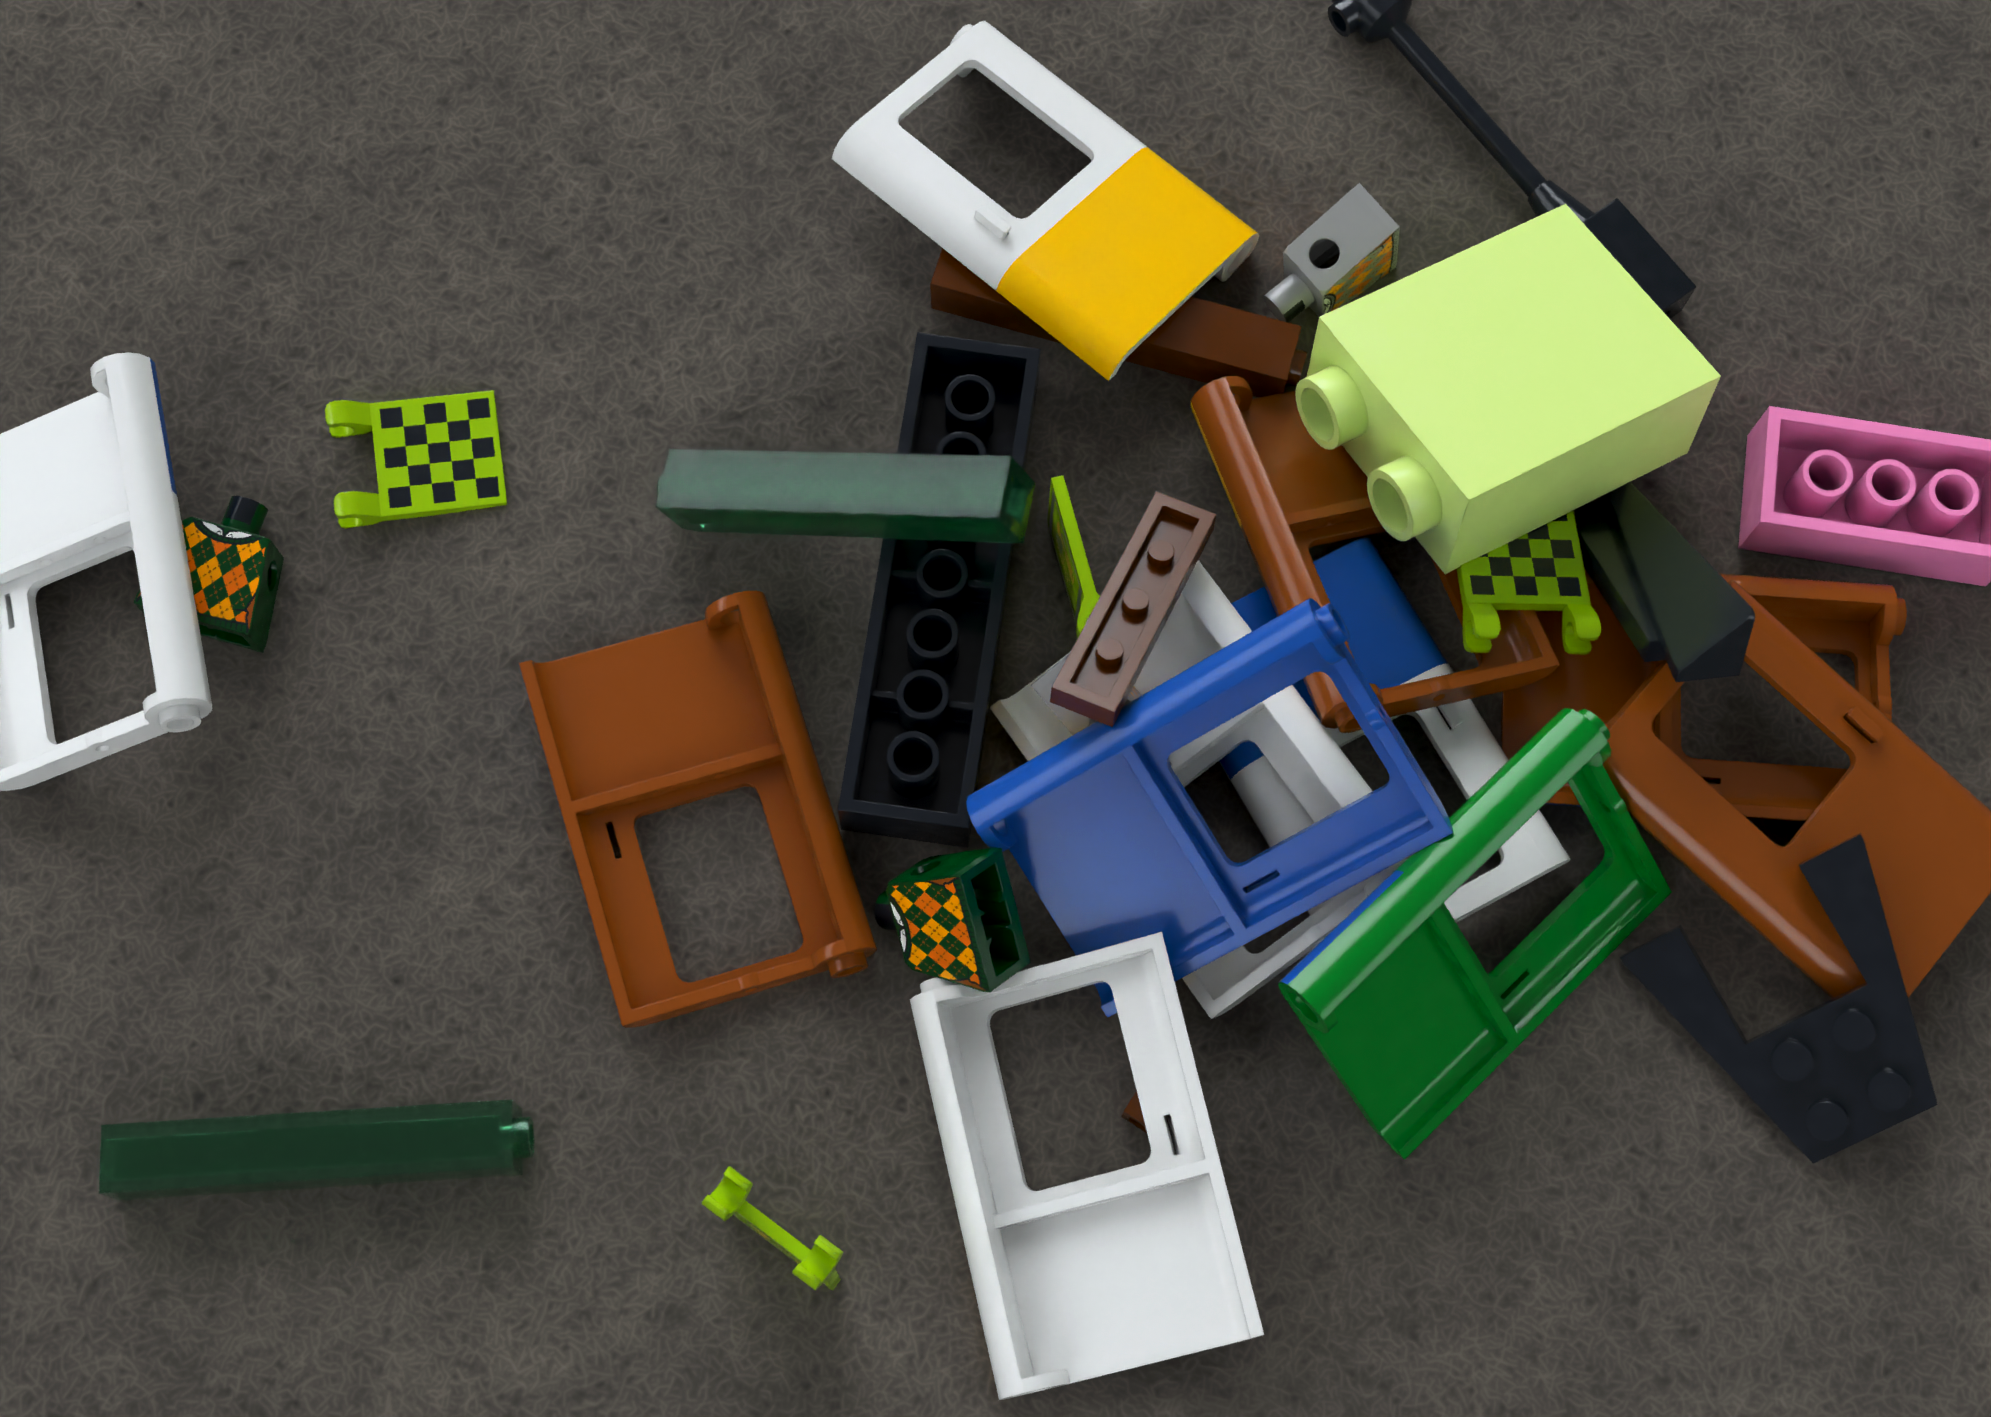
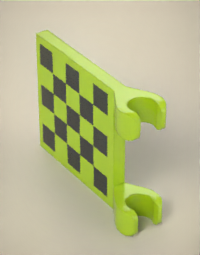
(428, 456)
(1530, 573)

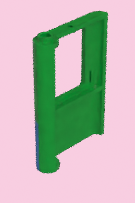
(1399, 988)

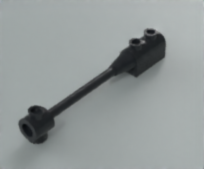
(1610, 225)

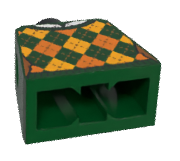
(233, 574)
(957, 918)

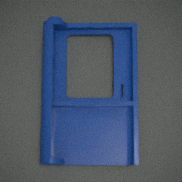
(1129, 854)

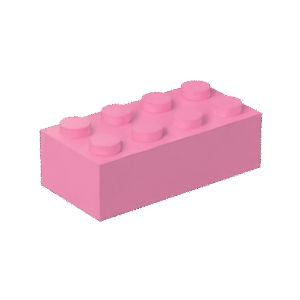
(1868, 495)

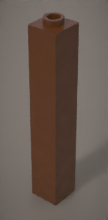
(1194, 342)

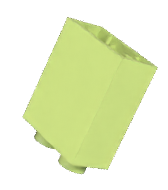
(1503, 388)

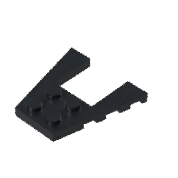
(1836, 1067)

